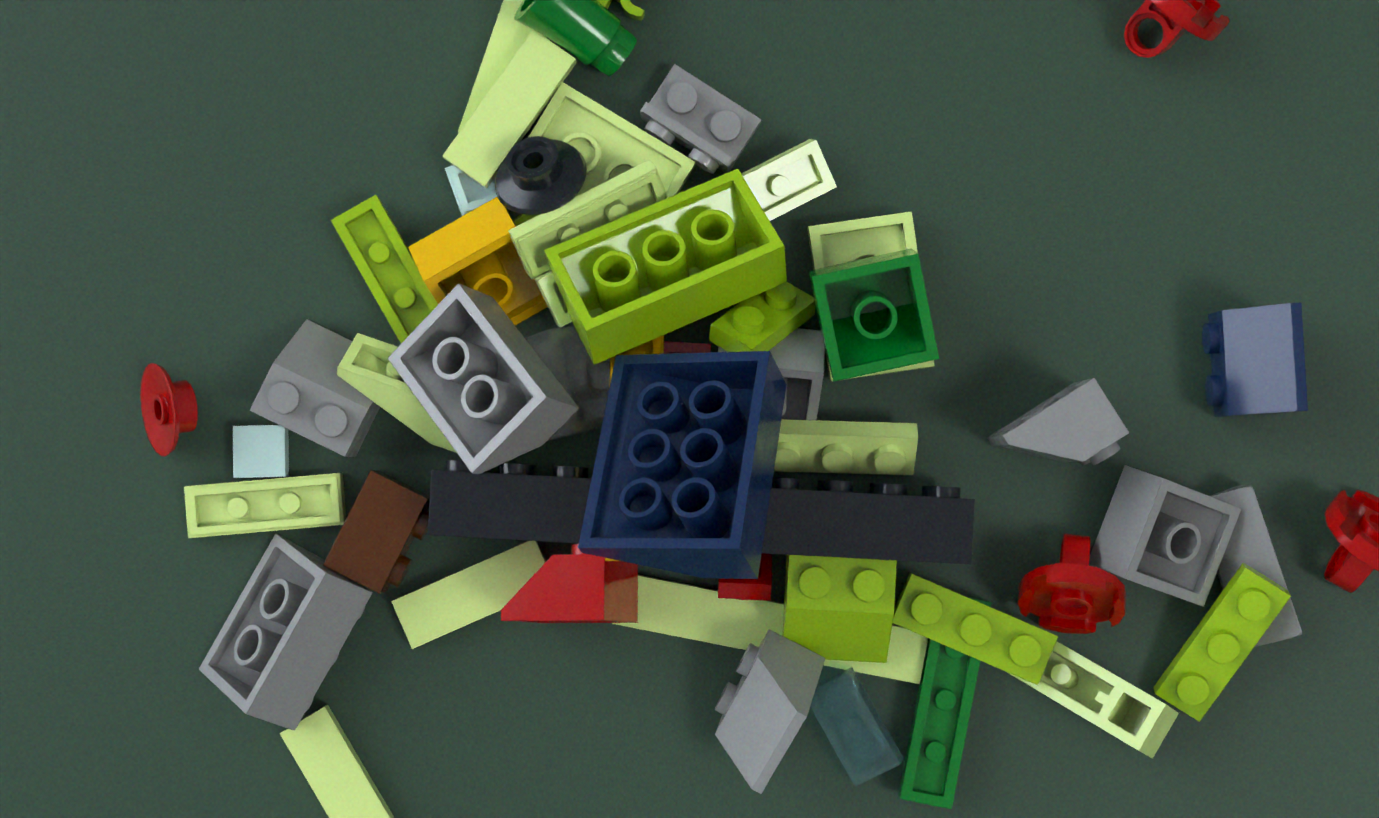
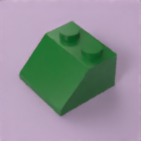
(874, 314)

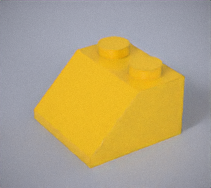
(481, 256)

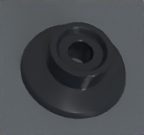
(539, 176)

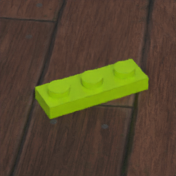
(385, 265)
(974, 628)
(1221, 641)

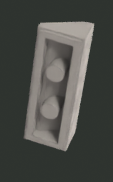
(1253, 546)

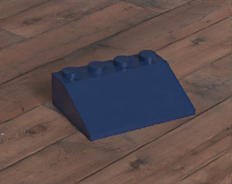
(686, 463)

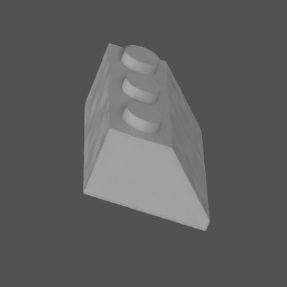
(481, 381)
(284, 634)

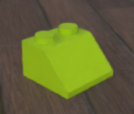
(840, 606)

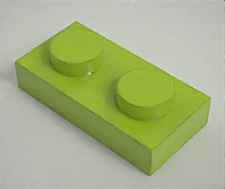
(763, 319)

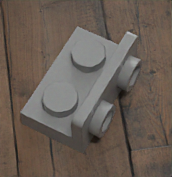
(699, 120)

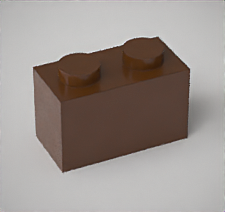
(380, 532)

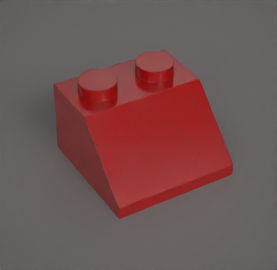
(577, 591)

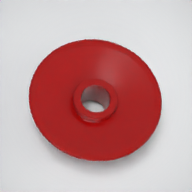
(166, 408)

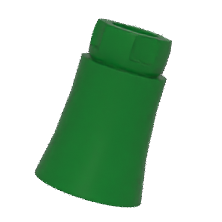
(582, 29)

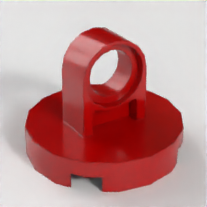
(1175, 18)
(1356, 528)
(1071, 593)

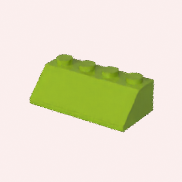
(667, 265)

